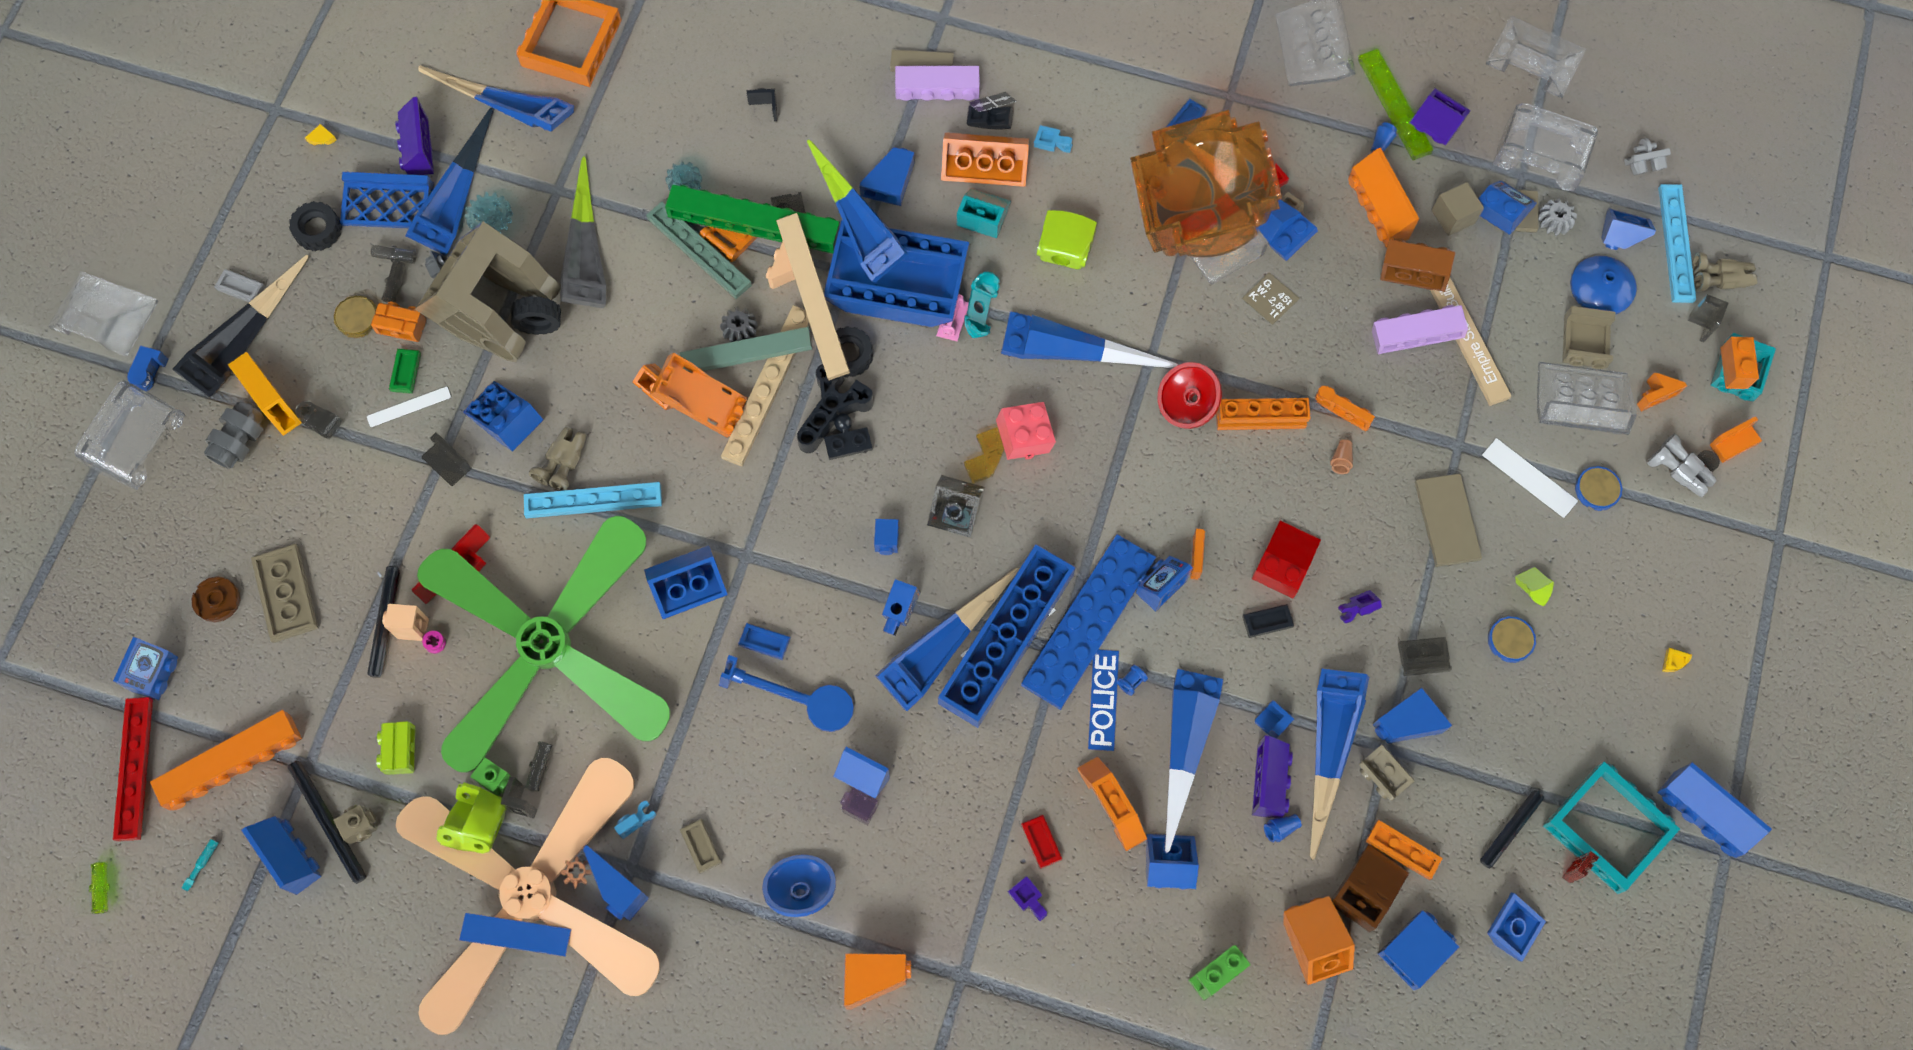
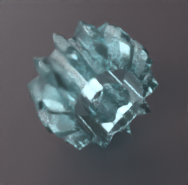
(684, 175)

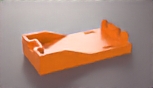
(698, 395)

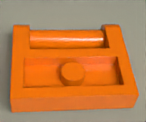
(739, 240)

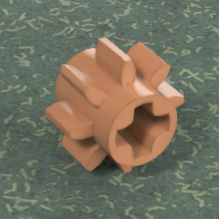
(570, 868)

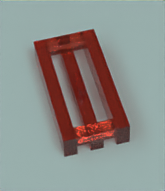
(1583, 864)

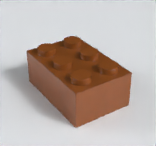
(1417, 265)

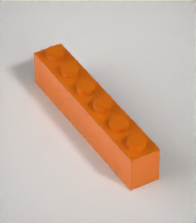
(226, 760)

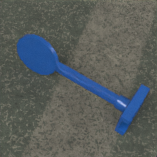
(827, 707)

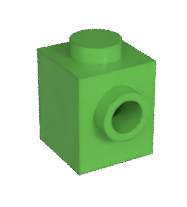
(491, 777)

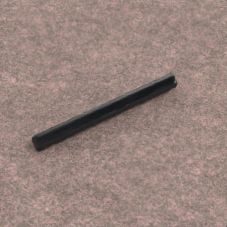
(326, 821)

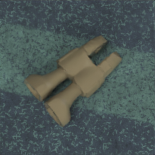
(1728, 272)
(563, 453)

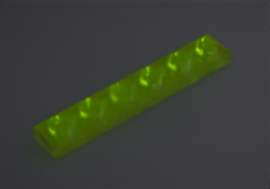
(1394, 104)

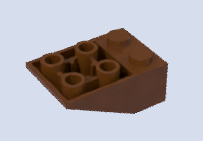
(1369, 889)

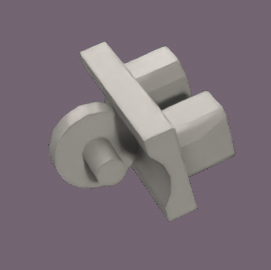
(1657, 158)

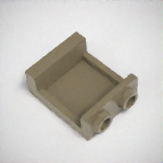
(1587, 337)

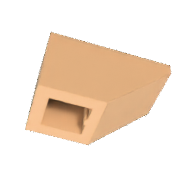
(781, 271)

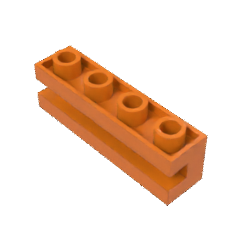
(1263, 414)

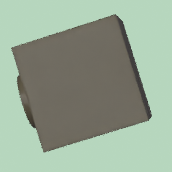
(1457, 209)

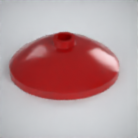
(1177, 392)

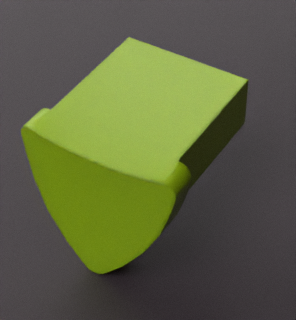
(1535, 585)

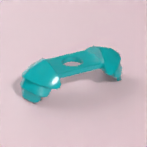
(982, 290)

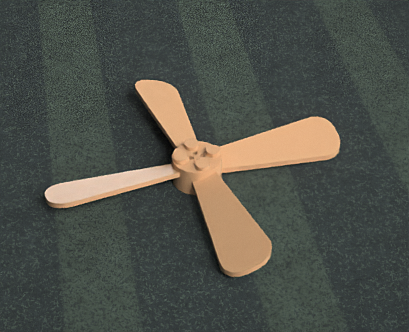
(618, 957)

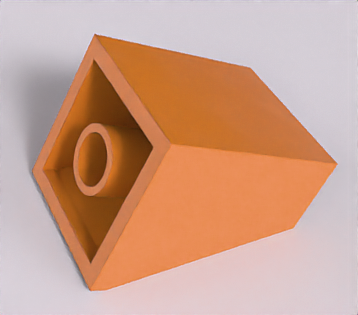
(1319, 939)
(873, 976)

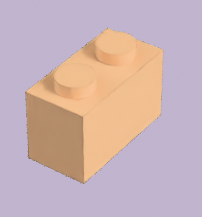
(405, 622)

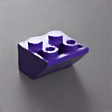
(1440, 117)

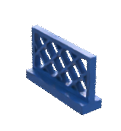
(382, 182)

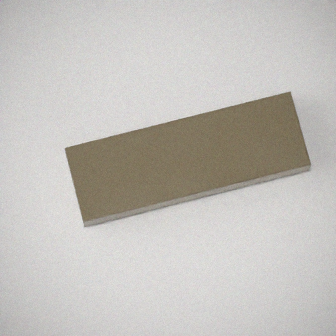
(920, 58)

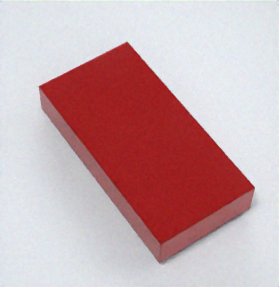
(1041, 841)

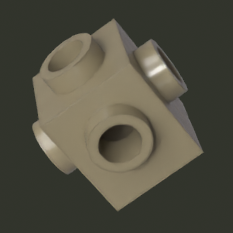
(356, 824)

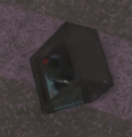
(955, 506)

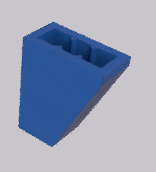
(889, 177)
(1412, 719)

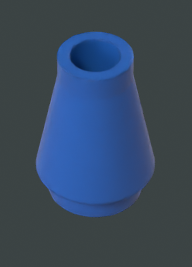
(1384, 136)
(1280, 828)

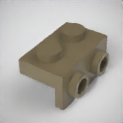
(1386, 773)

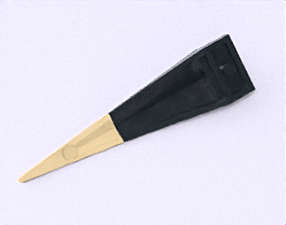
(208, 361)

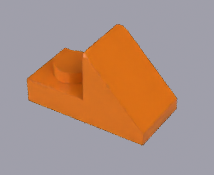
(1661, 390)

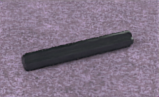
(1512, 829)

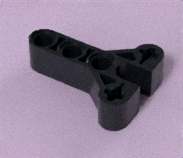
(847, 403)

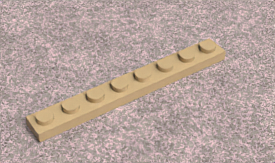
(762, 396)

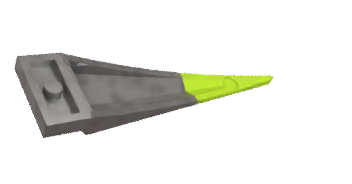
(582, 270)

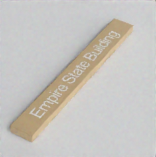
(1475, 351)

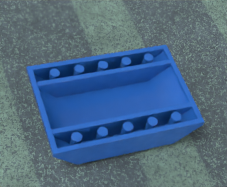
(915, 291)

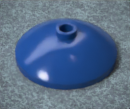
(1596, 292)
(796, 877)

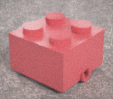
(1025, 430)

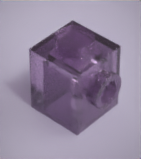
(859, 805)

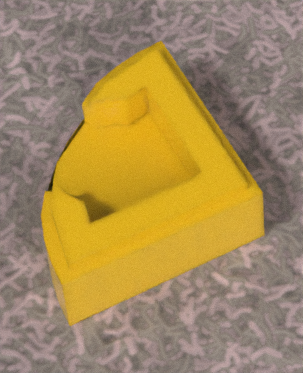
(320, 136)
(1675, 660)

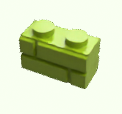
(397, 748)

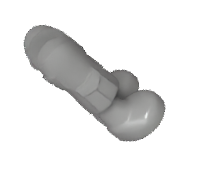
(1689, 471)

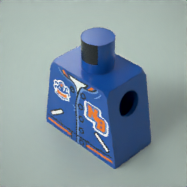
(901, 596)

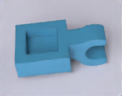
(1050, 138)
(629, 824)

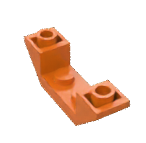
(1114, 801)

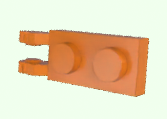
(1344, 408)

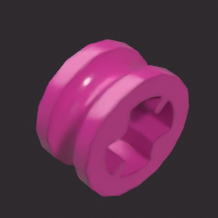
(441, 643)

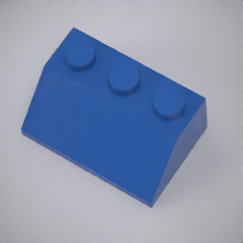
(685, 582)
(282, 854)

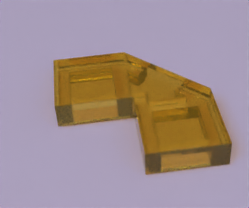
(986, 464)

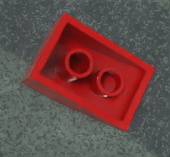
(1286, 559)

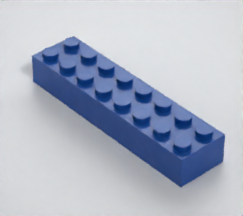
(1006, 636)

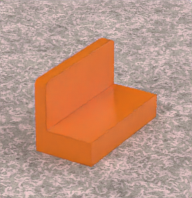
(1736, 440)

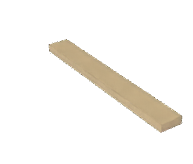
(813, 297)

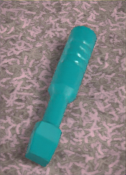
(200, 863)

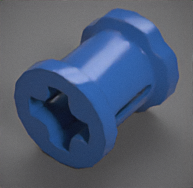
(1132, 680)

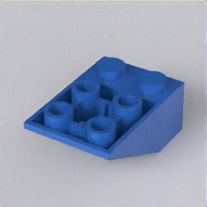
(503, 415)

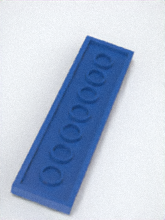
(1088, 622)

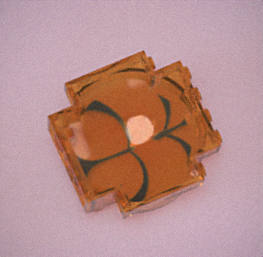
(1206, 186)

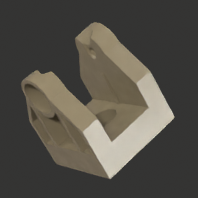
(501, 261)

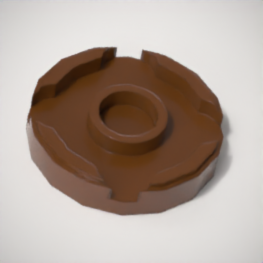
(216, 599)

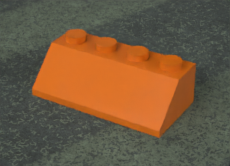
(984, 159)
(1383, 198)

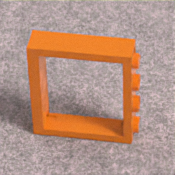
(596, 54)

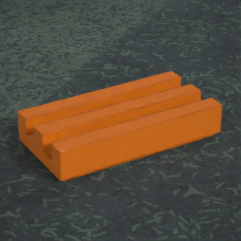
(1197, 554)

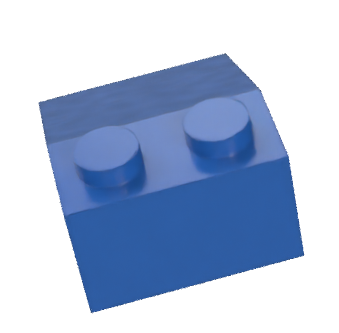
(620, 894)

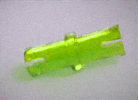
(99, 888)

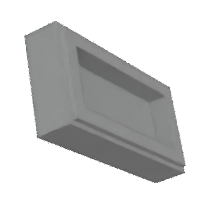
(239, 286)

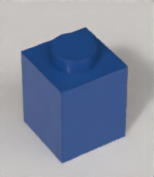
(886, 536)

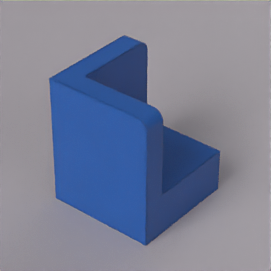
(1274, 720)

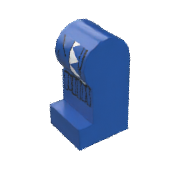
(145, 367)

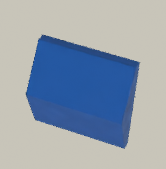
(1516, 927)

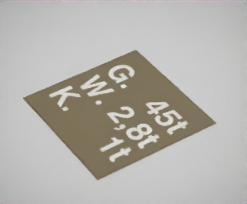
(1270, 298)

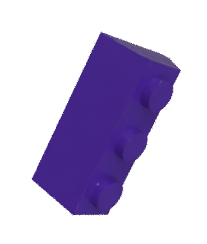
(414, 139)
(1271, 778)

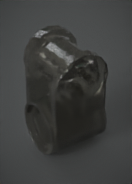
(319, 420)

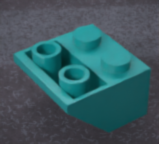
(982, 212)

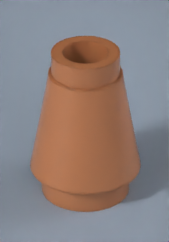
(1342, 457)

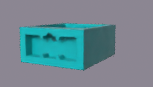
(1764, 357)

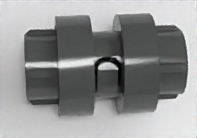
(238, 427)

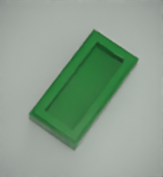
(405, 371)

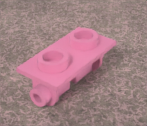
(952, 329)

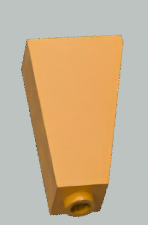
(264, 394)

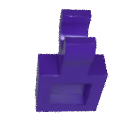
(1363, 604)
(1027, 896)

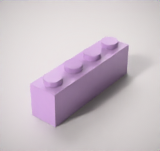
(937, 82)
(1419, 329)

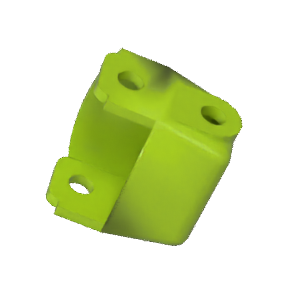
(1066, 239)
(472, 820)

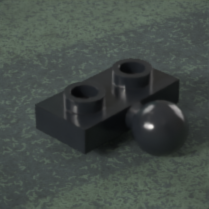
(848, 441)

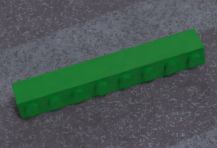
(747, 216)

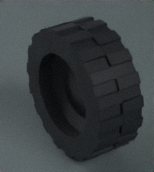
(306, 213)
(535, 315)
(863, 342)

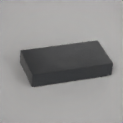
(1268, 621)

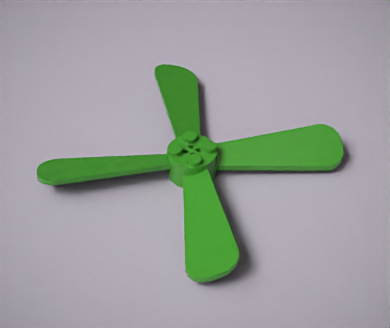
(605, 561)

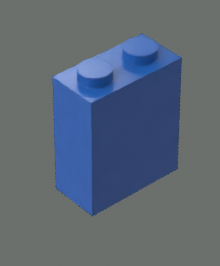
(1419, 949)

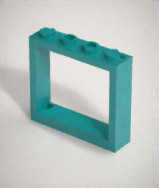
(1579, 847)

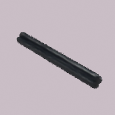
(381, 633)

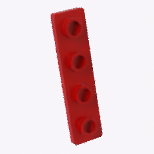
(467, 548)

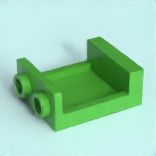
(1219, 972)

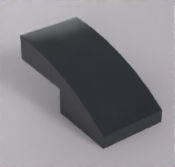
(990, 119)

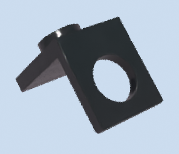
(763, 96)

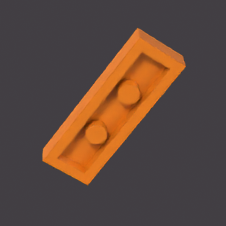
(1404, 850)

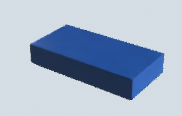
(1188, 112)
(764, 641)

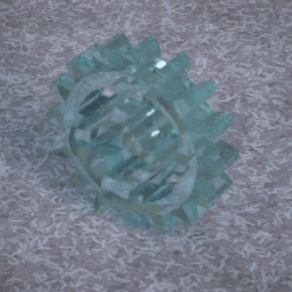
(487, 210)

